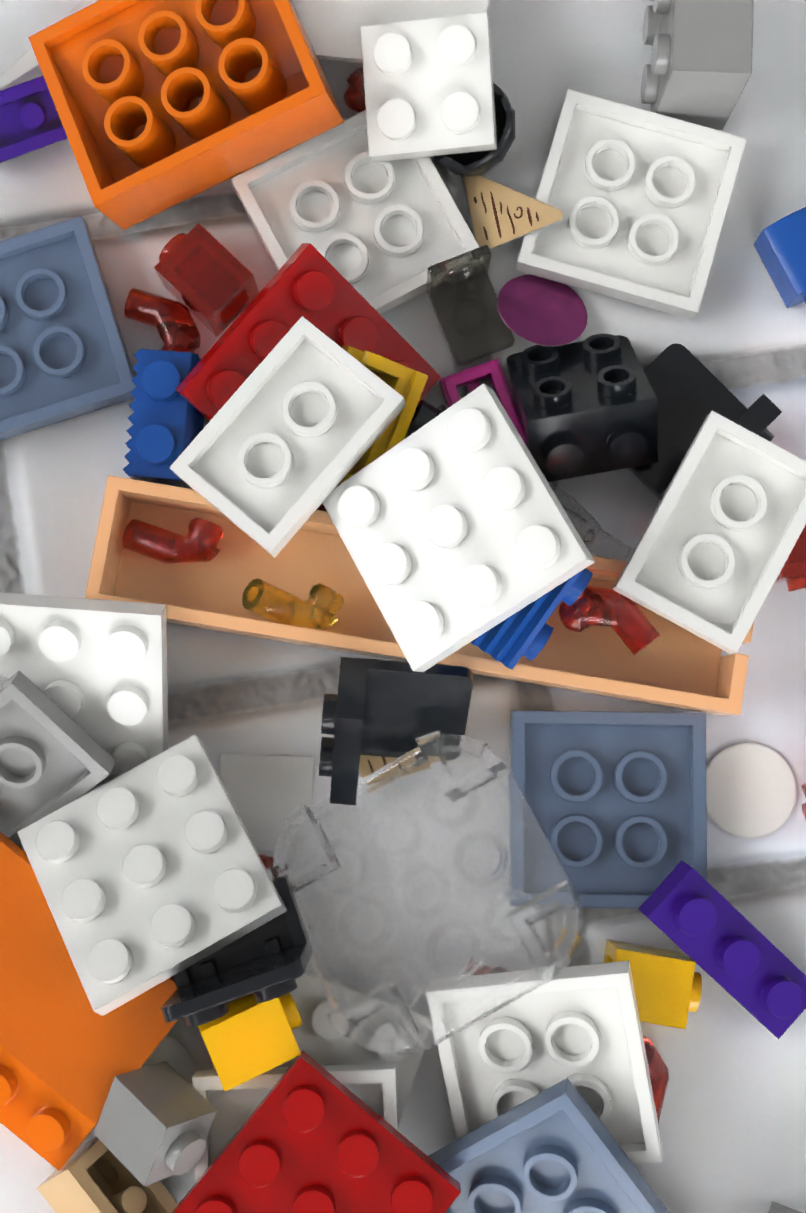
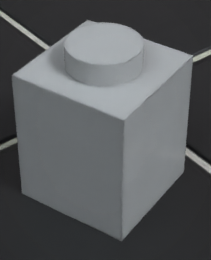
(155, 1123)

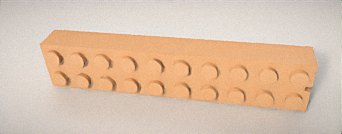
(670, 672)

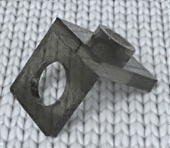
(468, 306)

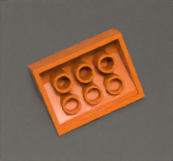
(180, 95)
(52, 1044)

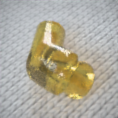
(291, 610)

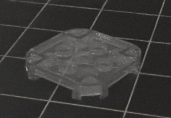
(428, 896)

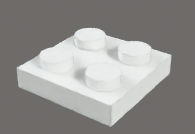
(429, 87)

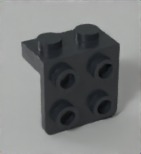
(684, 399)
(585, 406)
(383, 711)
(256, 963)

